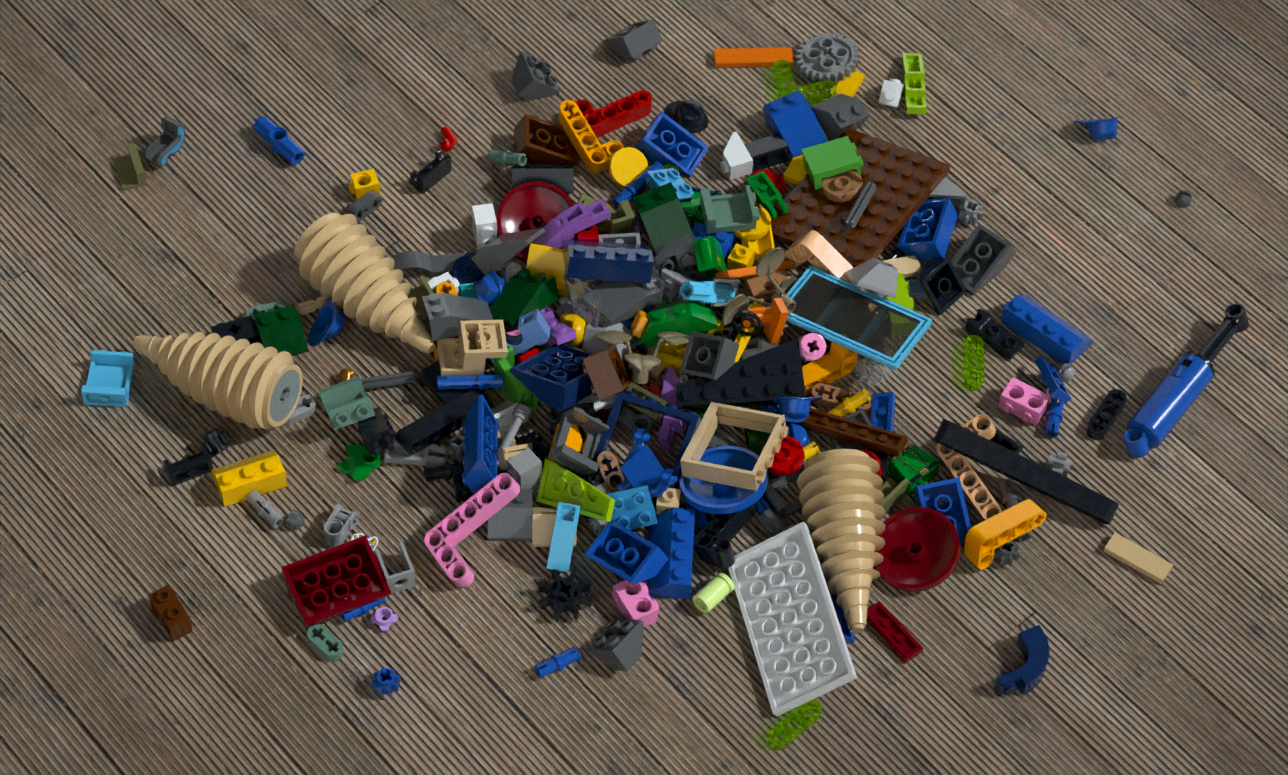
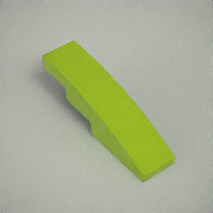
(914, 83)

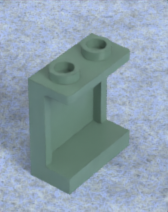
(729, 211)
(346, 403)

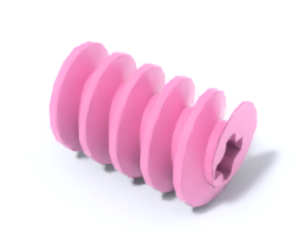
(816, 344)

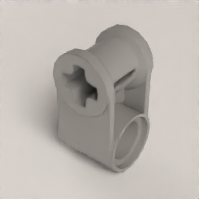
(339, 525)

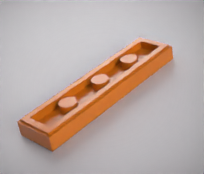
(751, 57)
(750, 271)

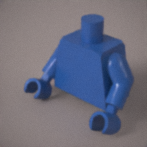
(644, 469)

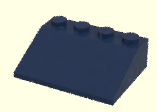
(607, 261)
(556, 376)

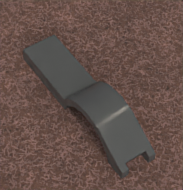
(421, 261)

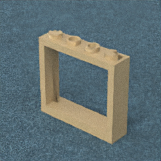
(739, 417)

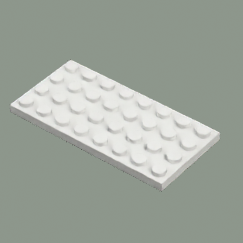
(791, 619)

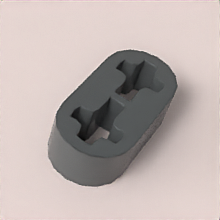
(365, 205)

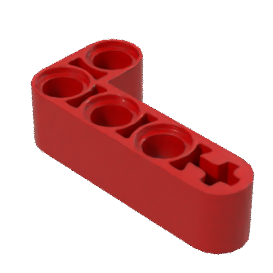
(616, 113)

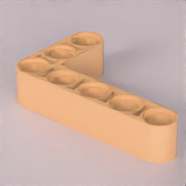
(819, 253)
(967, 473)

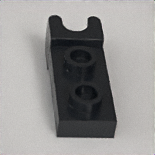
(994, 334)

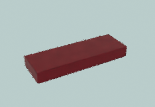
(893, 632)

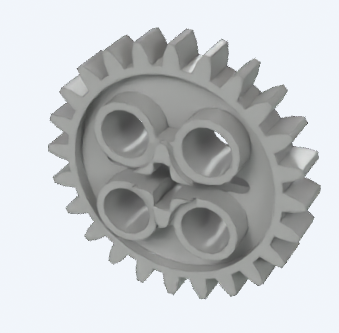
(827, 57)

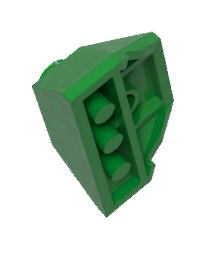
(678, 317)

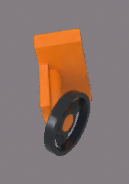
(772, 318)

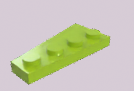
(563, 486)

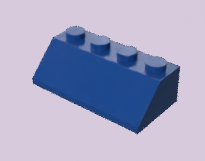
(1044, 329)
(480, 446)
(675, 538)

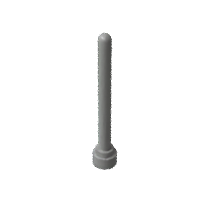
(520, 415)

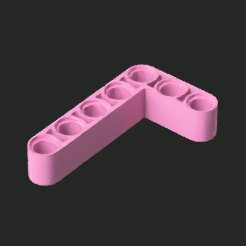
(467, 525)

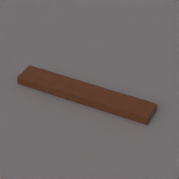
(854, 432)

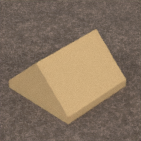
(542, 526)

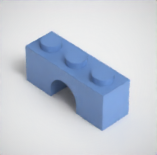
(533, 332)

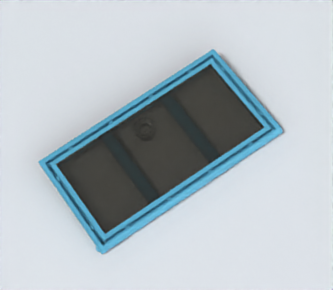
(855, 318)

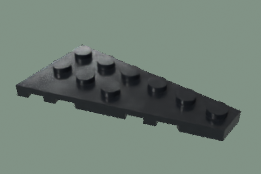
(749, 381)

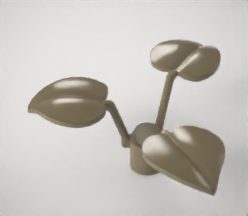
(766, 265)
(641, 363)

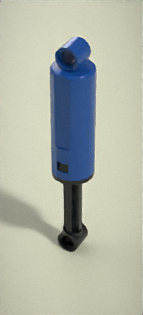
(1180, 387)

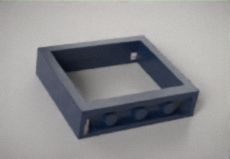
(651, 405)

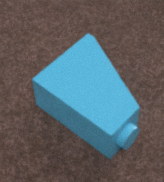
(563, 537)

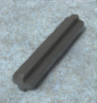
(860, 205)
(389, 380)

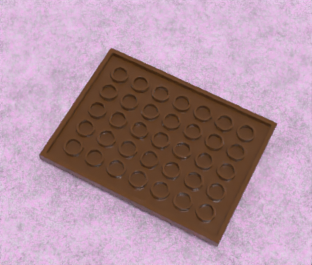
(902, 185)

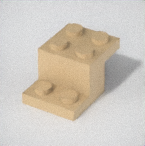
(475, 343)

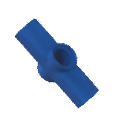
(279, 140)

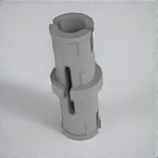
(259, 503)

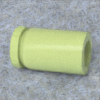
(713, 592)

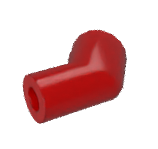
(449, 141)

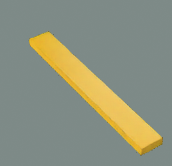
(796, 170)

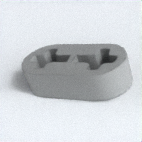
(302, 412)

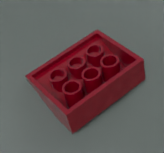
(335, 581)

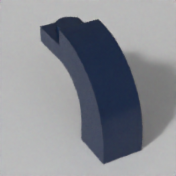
(1035, 650)

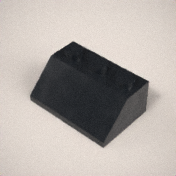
(557, 175)

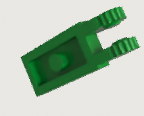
(766, 193)

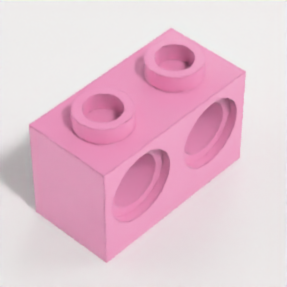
(1020, 398)
(631, 604)

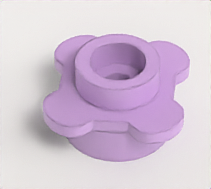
(384, 612)

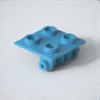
(663, 176)
(634, 508)

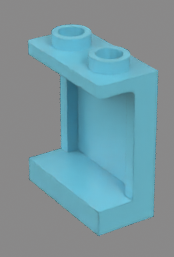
(109, 378)

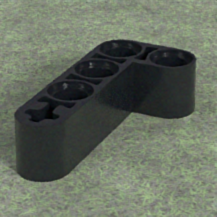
(714, 538)

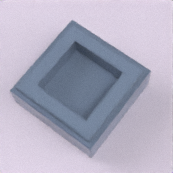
(916, 290)

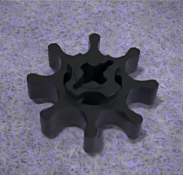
(569, 597)

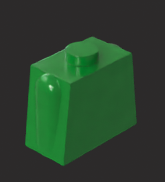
(709, 257)

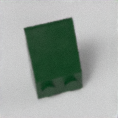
(662, 215)
(524, 294)

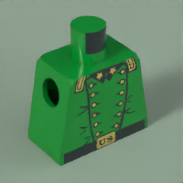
(913, 465)

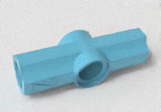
(707, 292)

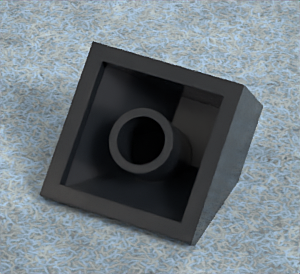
(941, 283)

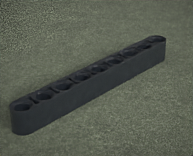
(1026, 472)

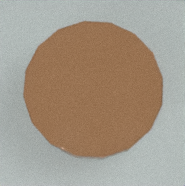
(842, 186)

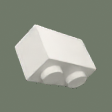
(484, 223)

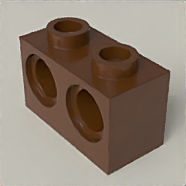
(170, 613)

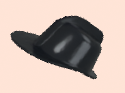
(688, 115)

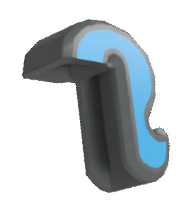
(167, 143)

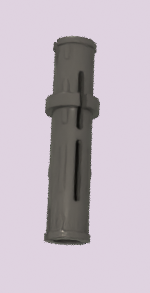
(1009, 500)

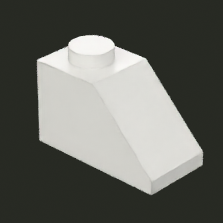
(736, 158)

